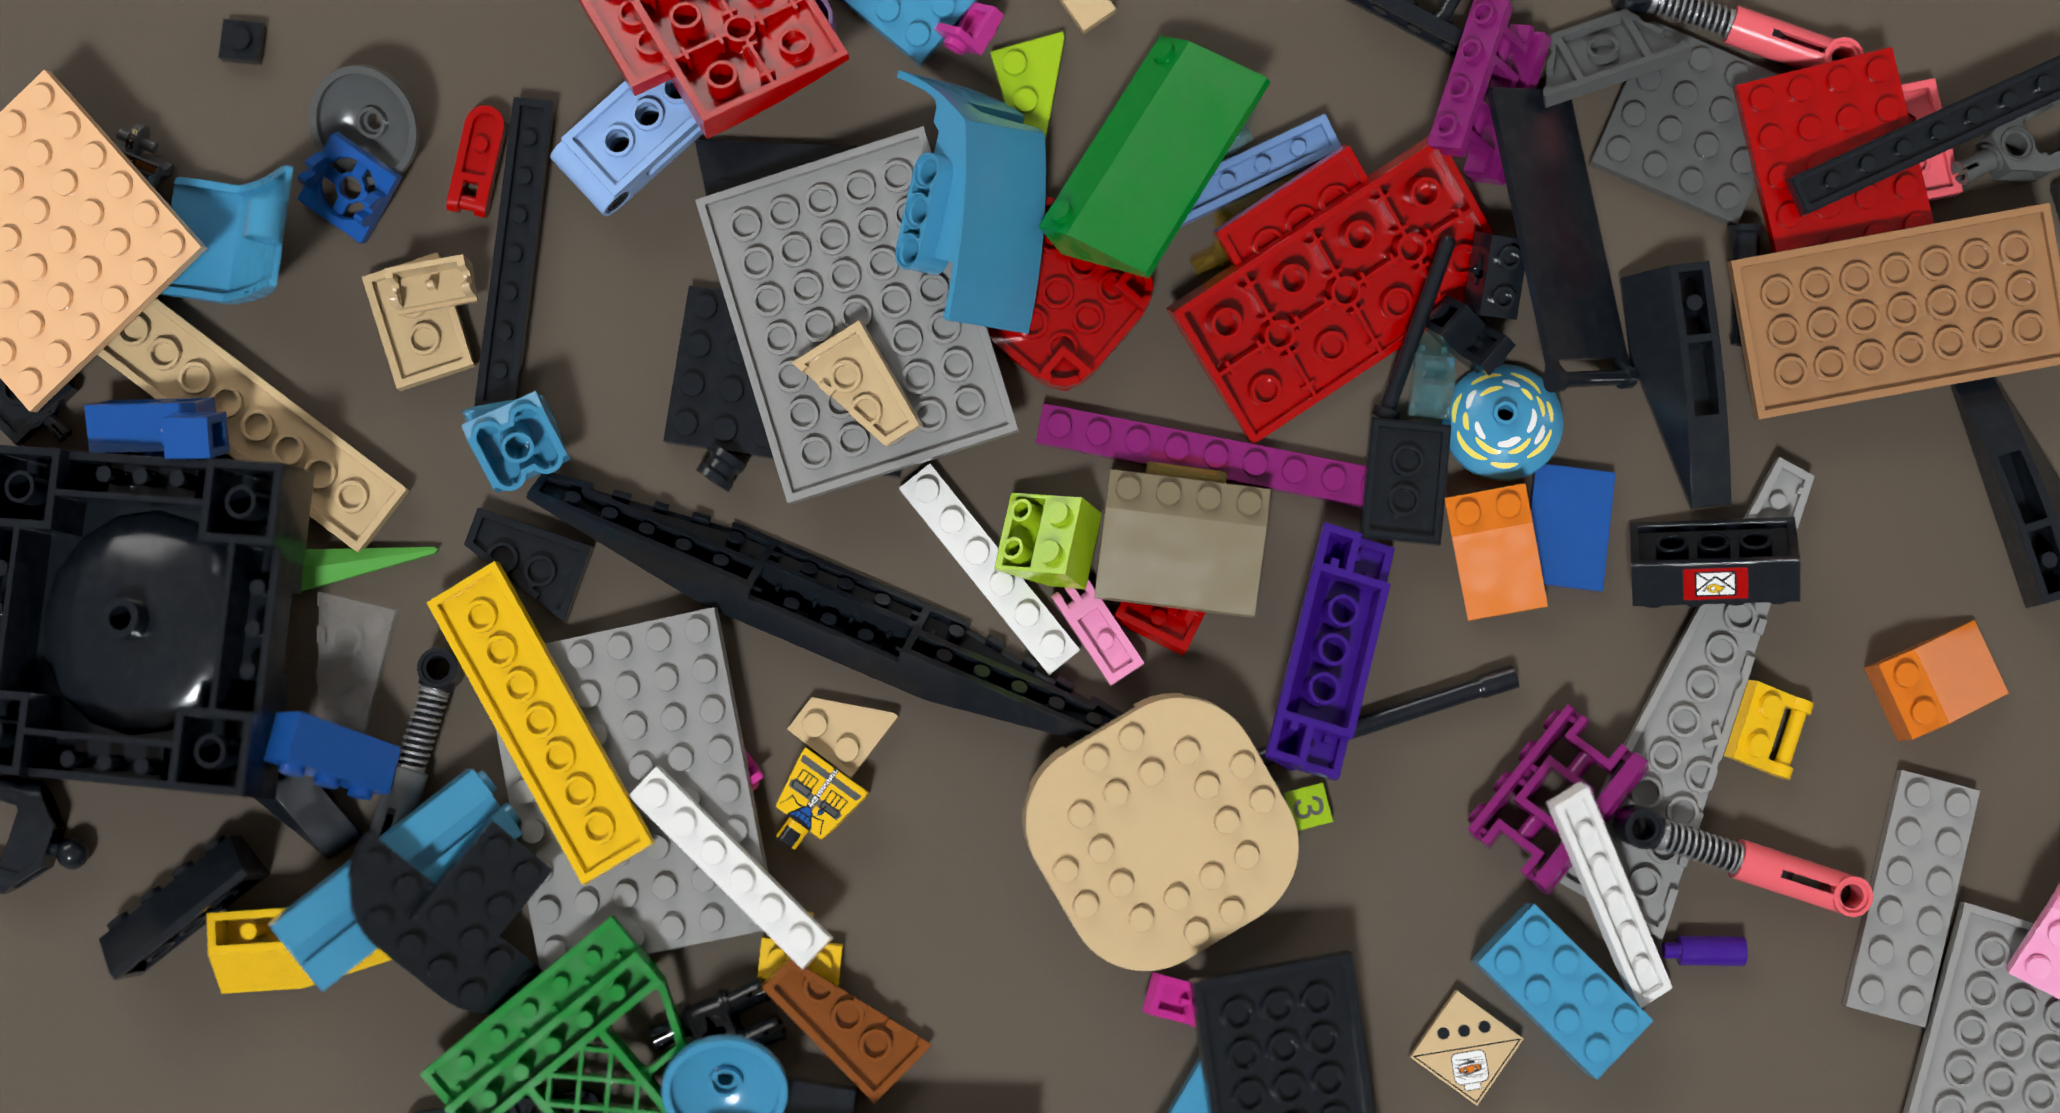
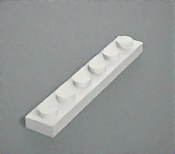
(977, 557)
(730, 867)
(1609, 894)

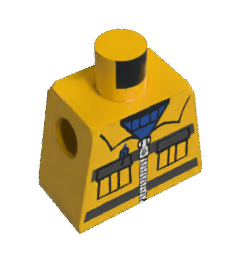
(816, 799)

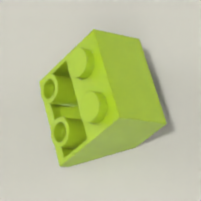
(1049, 539)

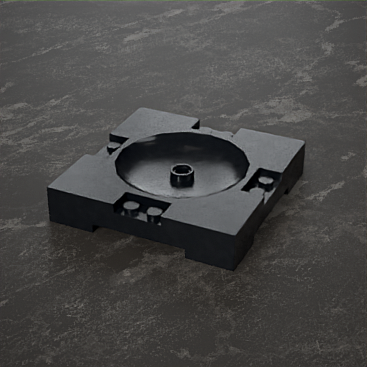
(209, 578)

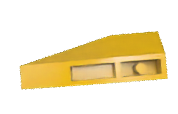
(253, 959)

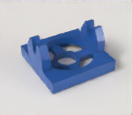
(319, 166)

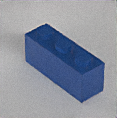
(135, 423)
(332, 755)

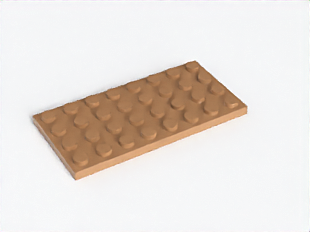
(1899, 311)

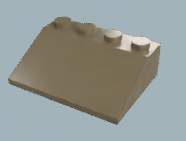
(1182, 543)

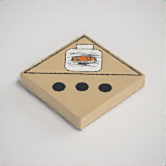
(1466, 1047)

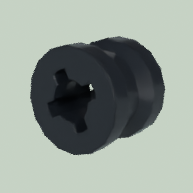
(721, 468)

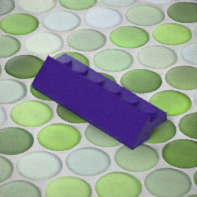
(1331, 653)

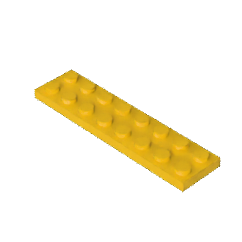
(540, 723)

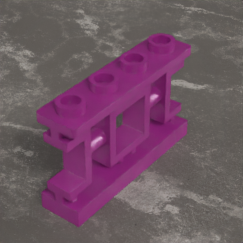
(1485, 51)
(1531, 777)

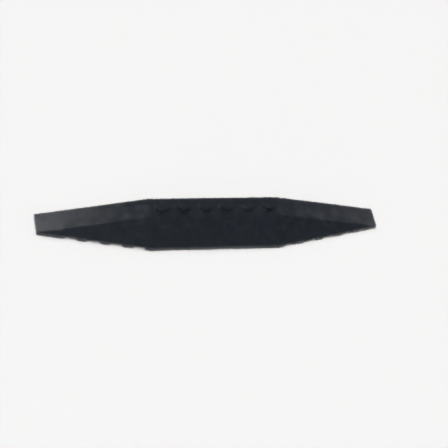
(825, 609)

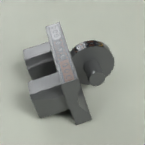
(136, 143)

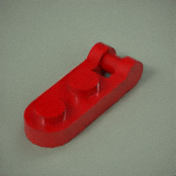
(477, 161)

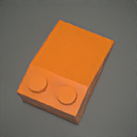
(1496, 552)
(1936, 681)

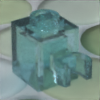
(1431, 384)

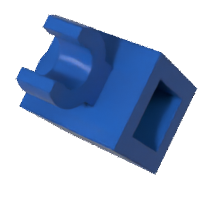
(194, 435)

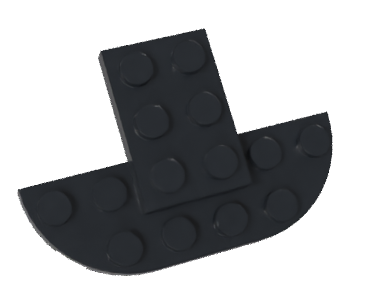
(450, 927)

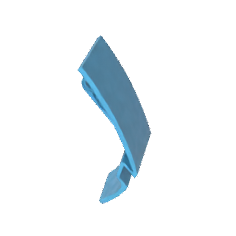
(977, 207)

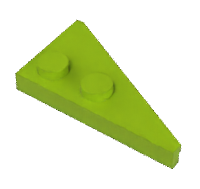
(1029, 77)

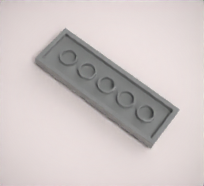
(1912, 898)

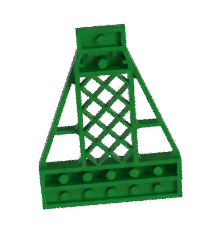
(553, 1022)

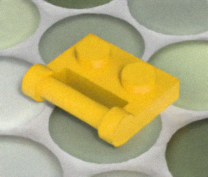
(1758, 726)

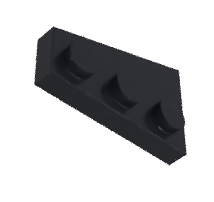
(532, 558)

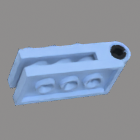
(615, 177)

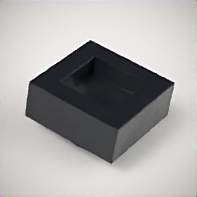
(242, 42)

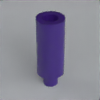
(1707, 950)

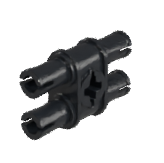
(723, 1010)

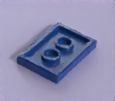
(1572, 525)

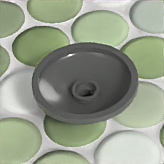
(348, 105)

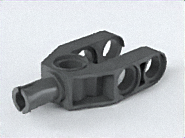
(1993, 158)

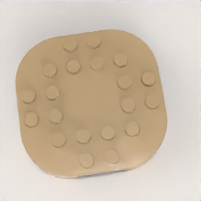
(1160, 832)

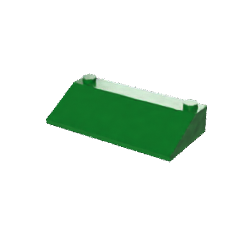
(1153, 157)

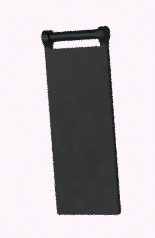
(1559, 239)

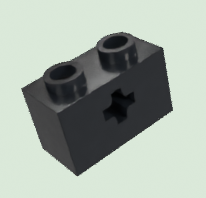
(1494, 275)

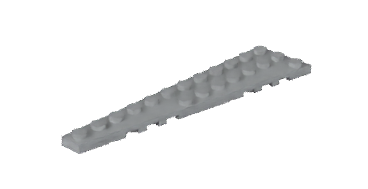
(1692, 716)

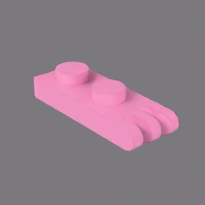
(1099, 633)

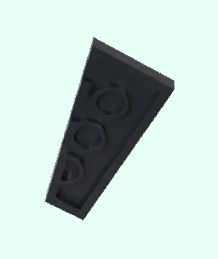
(737, 163)

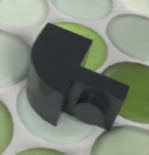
(1468, 337)

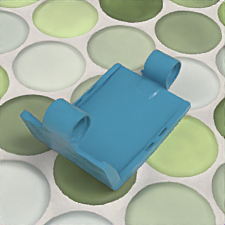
(242, 234)

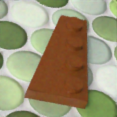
(850, 1032)

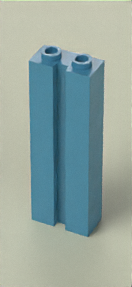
(320, 924)

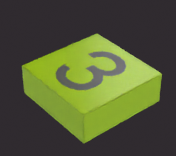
(1309, 806)

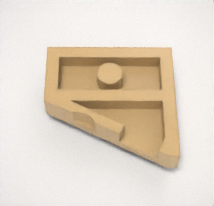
(841, 731)

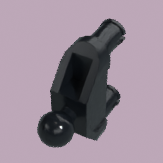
(35, 835)

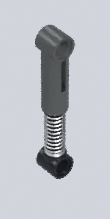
(409, 775)

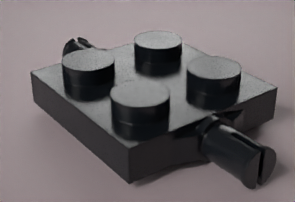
(21, 424)

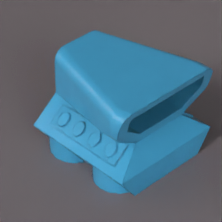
(515, 440)

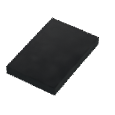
(1405, 481)

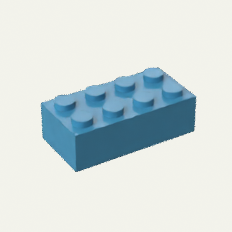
(1561, 990)

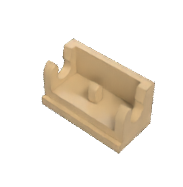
(432, 284)

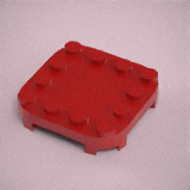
(1076, 318)

